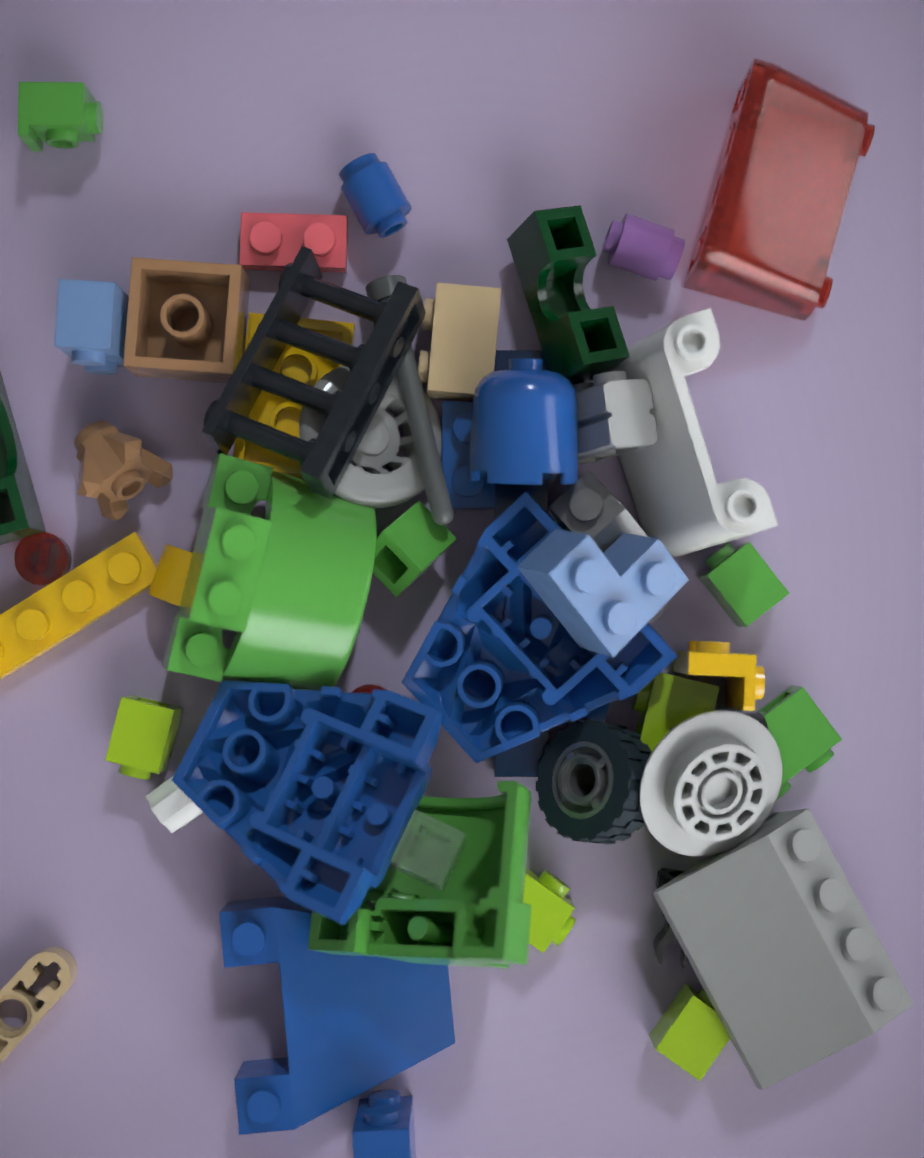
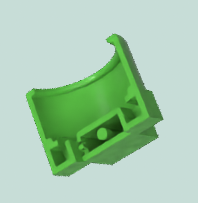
(281, 581)
(476, 917)

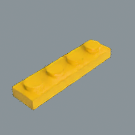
(74, 602)

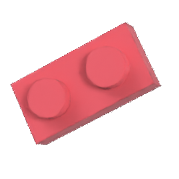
(275, 239)

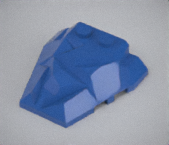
(504, 660)
(312, 783)

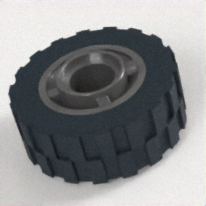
(593, 781)

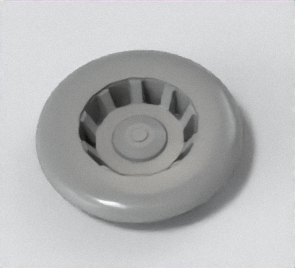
(378, 448)
(722, 795)

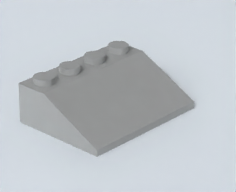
(783, 948)

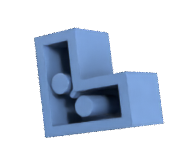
(605, 594)

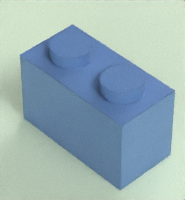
(92, 324)

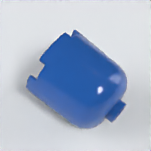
(524, 426)

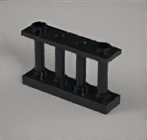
(346, 411)

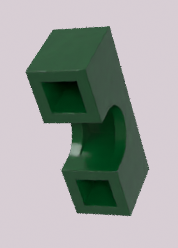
(550, 262)

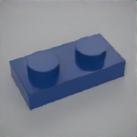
(455, 459)

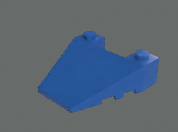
(344, 1017)

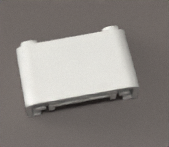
(674, 477)

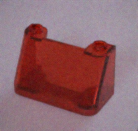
(779, 194)

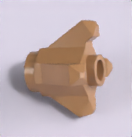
(116, 467)

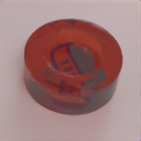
(42, 558)

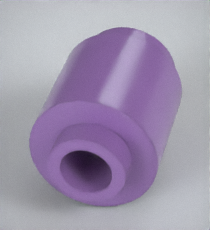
(643, 247)

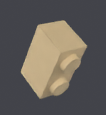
(462, 340)

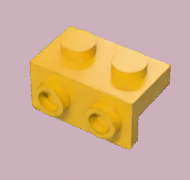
(743, 678)

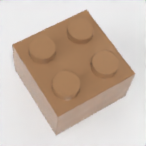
(185, 319)

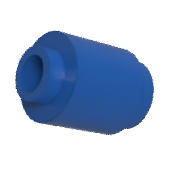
(374, 195)

